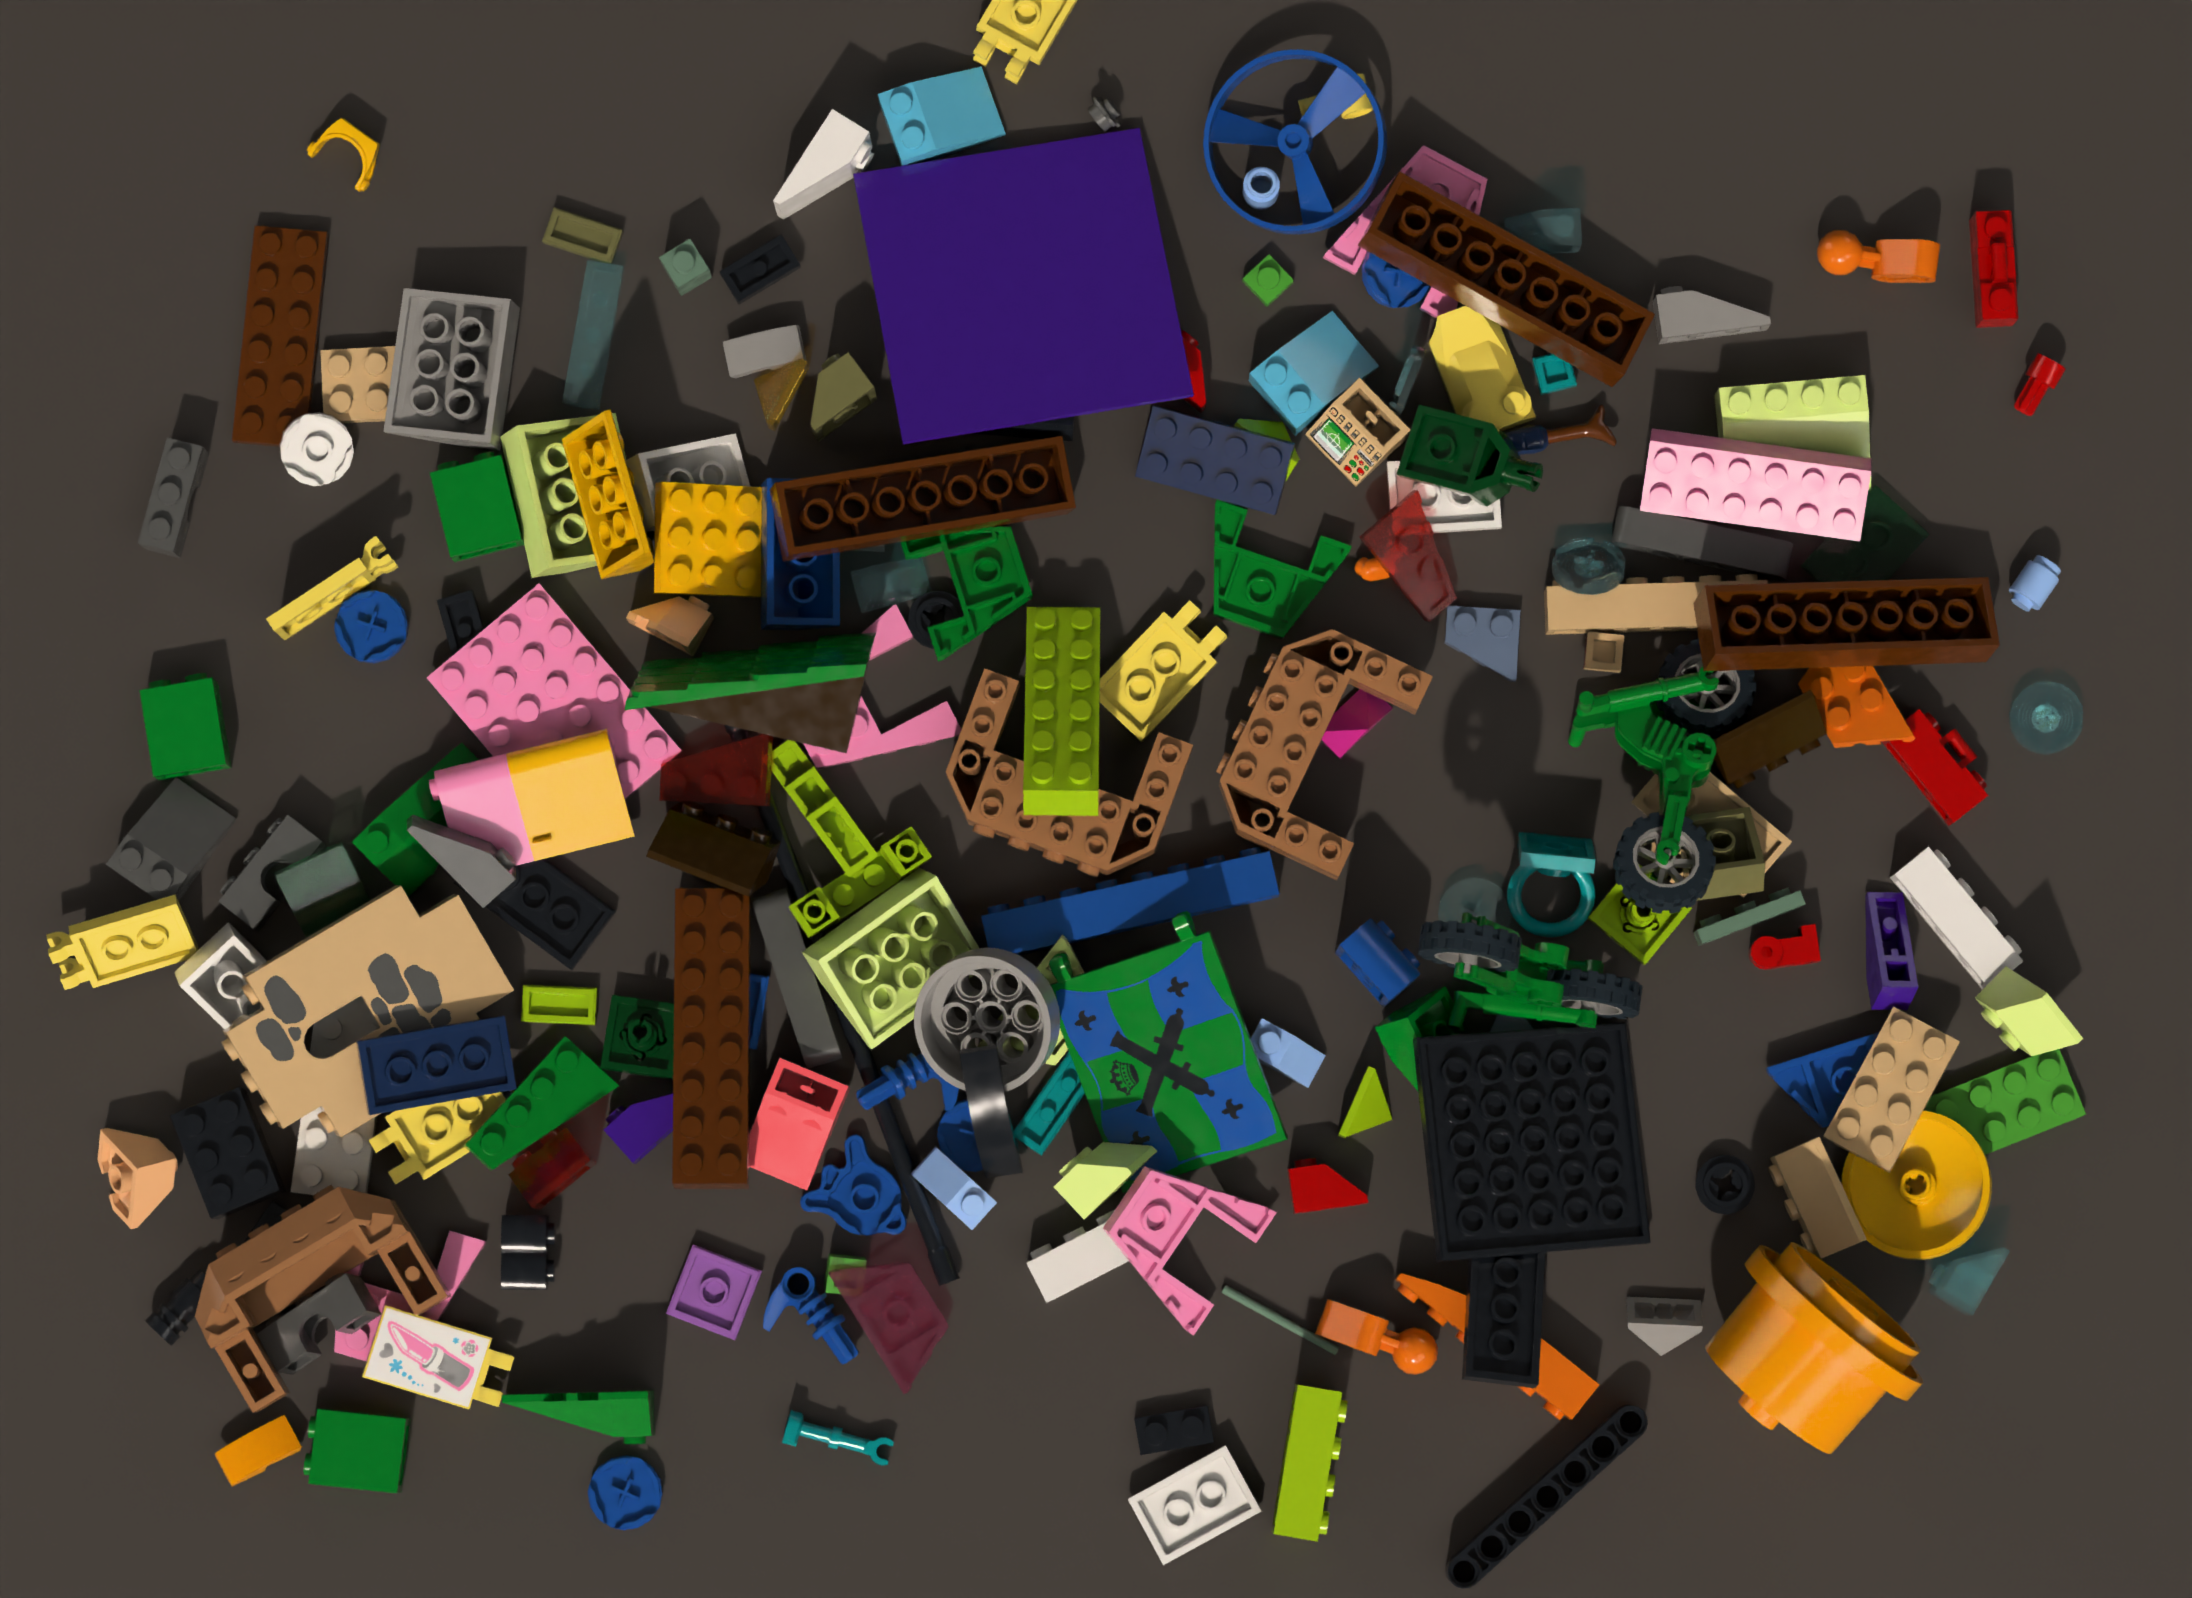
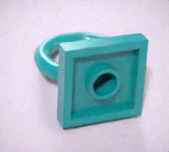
(1557, 858)

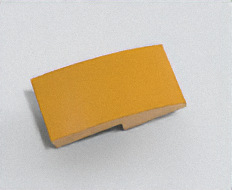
(257, 1450)

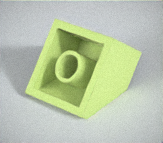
(2025, 1015)
(1099, 1173)

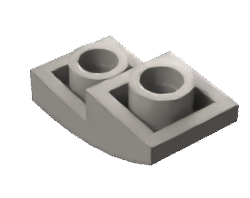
(763, 350)

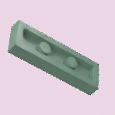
(1748, 915)

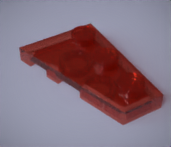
(1409, 555)
(721, 775)

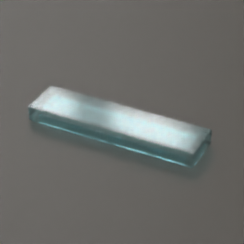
(593, 335)

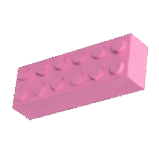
(1756, 484)

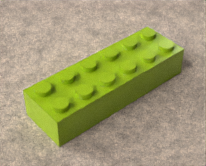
(1062, 711)

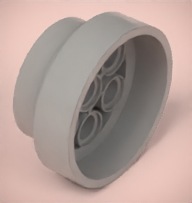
(944, 1035)

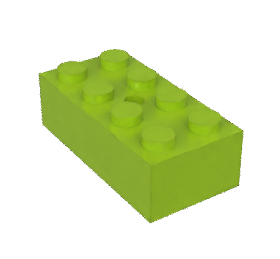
(1307, 1463)

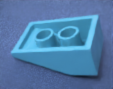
(940, 115)
(1311, 372)

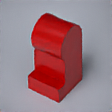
(1779, 953)

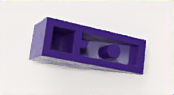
(1889, 952)
(641, 1126)

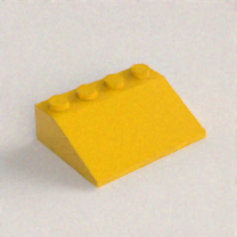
(608, 497)

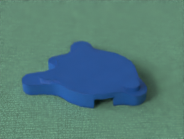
(859, 1195)

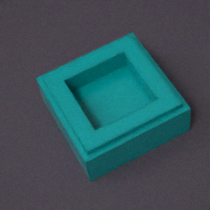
(1553, 374)

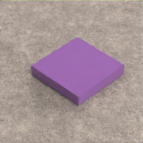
(714, 1292)

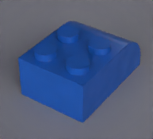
(1378, 961)

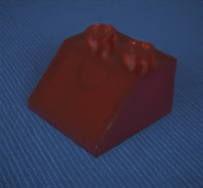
(551, 1168)

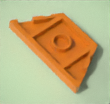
(1855, 706)

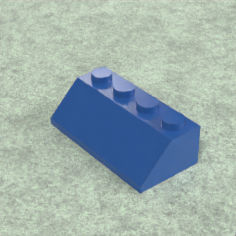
(797, 591)

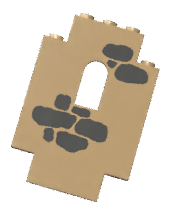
(404, 966)

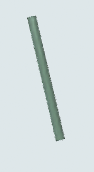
(1281, 1320)

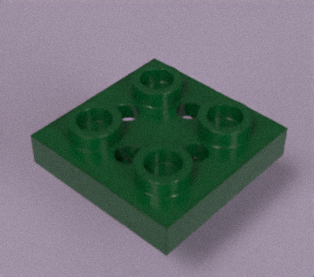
(619, 1054)

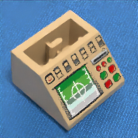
(1358, 432)

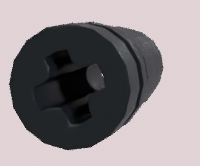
(179, 1310)

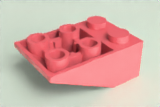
(795, 1123)

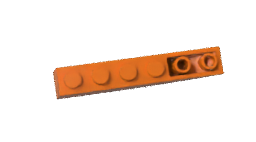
(1560, 1381)

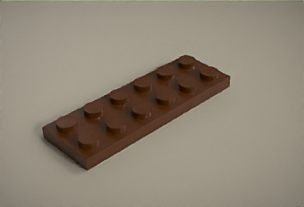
(279, 332)

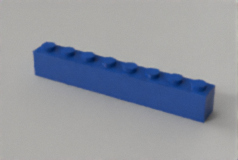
(1133, 904)

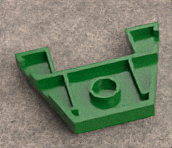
(986, 580)
(1260, 589)

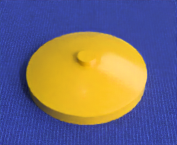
(1929, 1197)

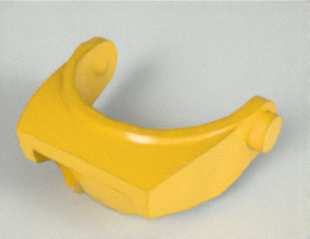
(364, 144)

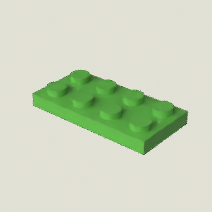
(2012, 1101)

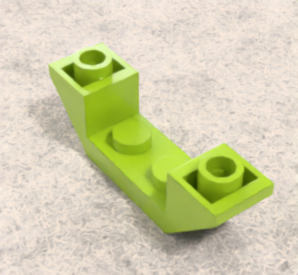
(847, 894)

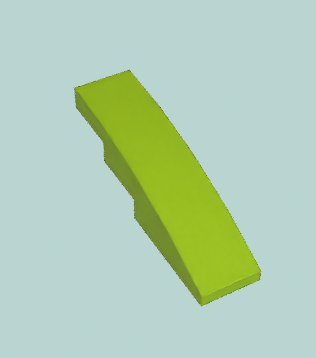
(821, 808)

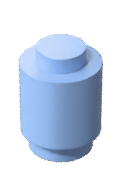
(1261, 188)
(2034, 583)

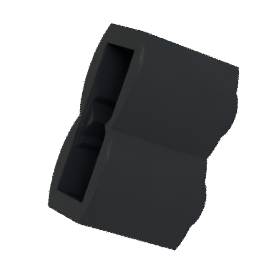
(526, 1252)

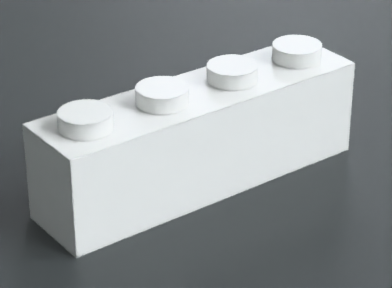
(1956, 917)
(1076, 1261)

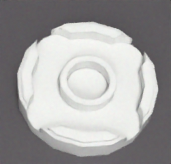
(316, 449)

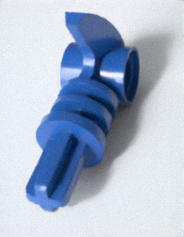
(904, 1075)
(818, 1312)

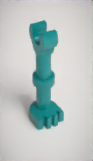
(834, 1437)

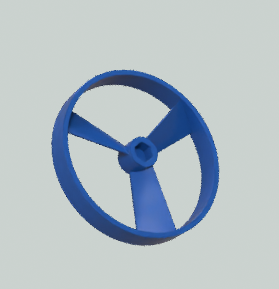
(1296, 140)

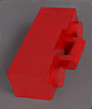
(1993, 268)
(1934, 771)

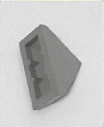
(1664, 1321)

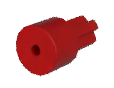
(2043, 374)

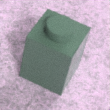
(685, 267)

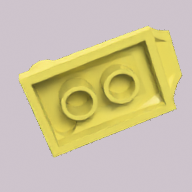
(1479, 369)

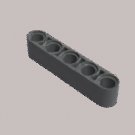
(1702, 543)
(796, 979)

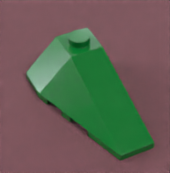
(387, 838)
(1420, 1018)
(611, 1413)

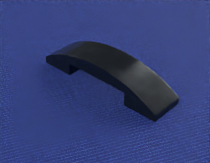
(990, 1111)

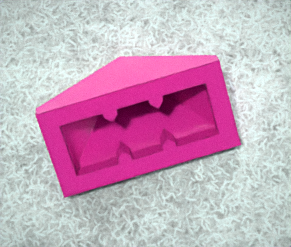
(1354, 721)

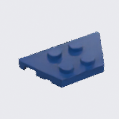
(1823, 1077)

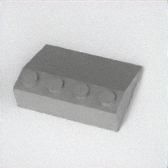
(452, 368)

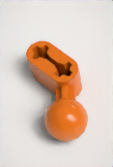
(1890, 260)
(1411, 1350)

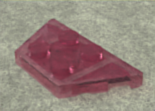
(894, 1315)

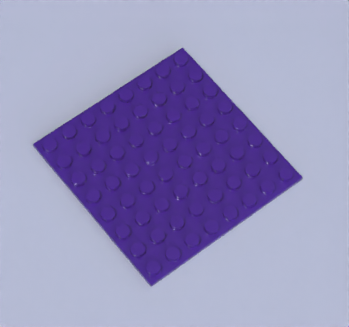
(1022, 286)

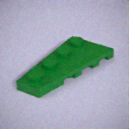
(544, 1100)

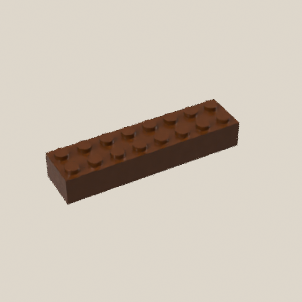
(1506, 279)
(922, 498)
(1846, 624)
(711, 1039)

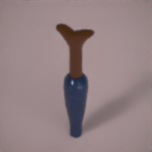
(1536, 438)

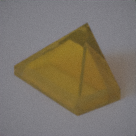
(779, 389)

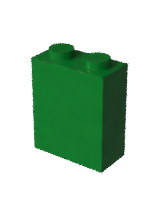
(476, 506)
(185, 727)
(357, 1450)

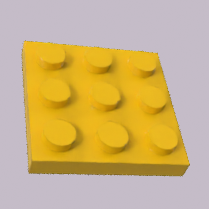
(707, 539)

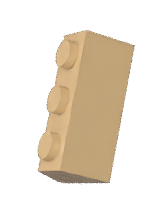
(1816, 1198)

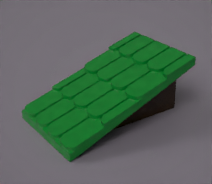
(779, 690)

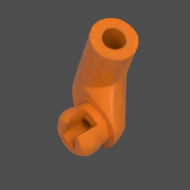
(1370, 569)

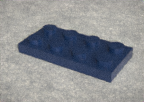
(1215, 459)
(436, 1065)

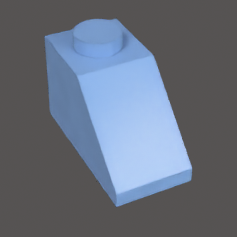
(1286, 1053)
(953, 1188)

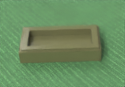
(582, 236)

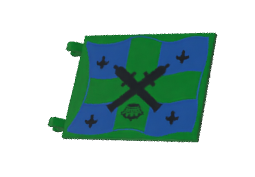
(1167, 1054)

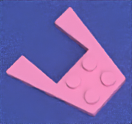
(1441, 176)
(866, 738)
(1155, 1220)
(453, 1267)

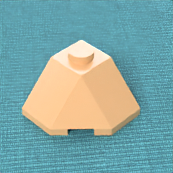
(675, 622)
(138, 1172)

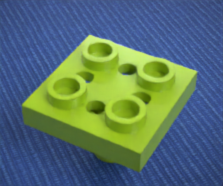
(1641, 941)

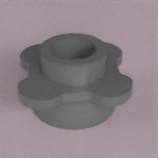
(1104, 113)

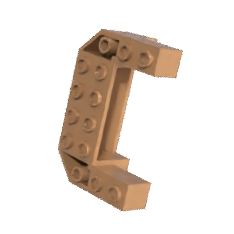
(1286, 731)
(992, 793)
(296, 1260)

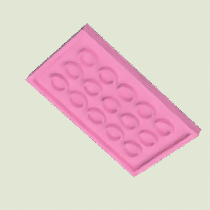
(542, 682)

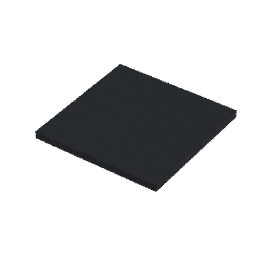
(1531, 1141)

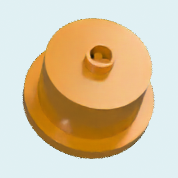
(1811, 1348)

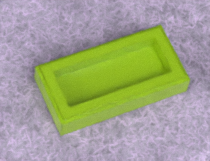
(559, 1005)

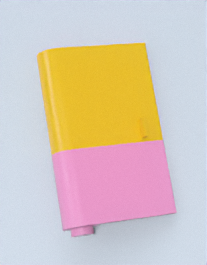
(539, 798)

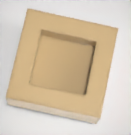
(1603, 652)

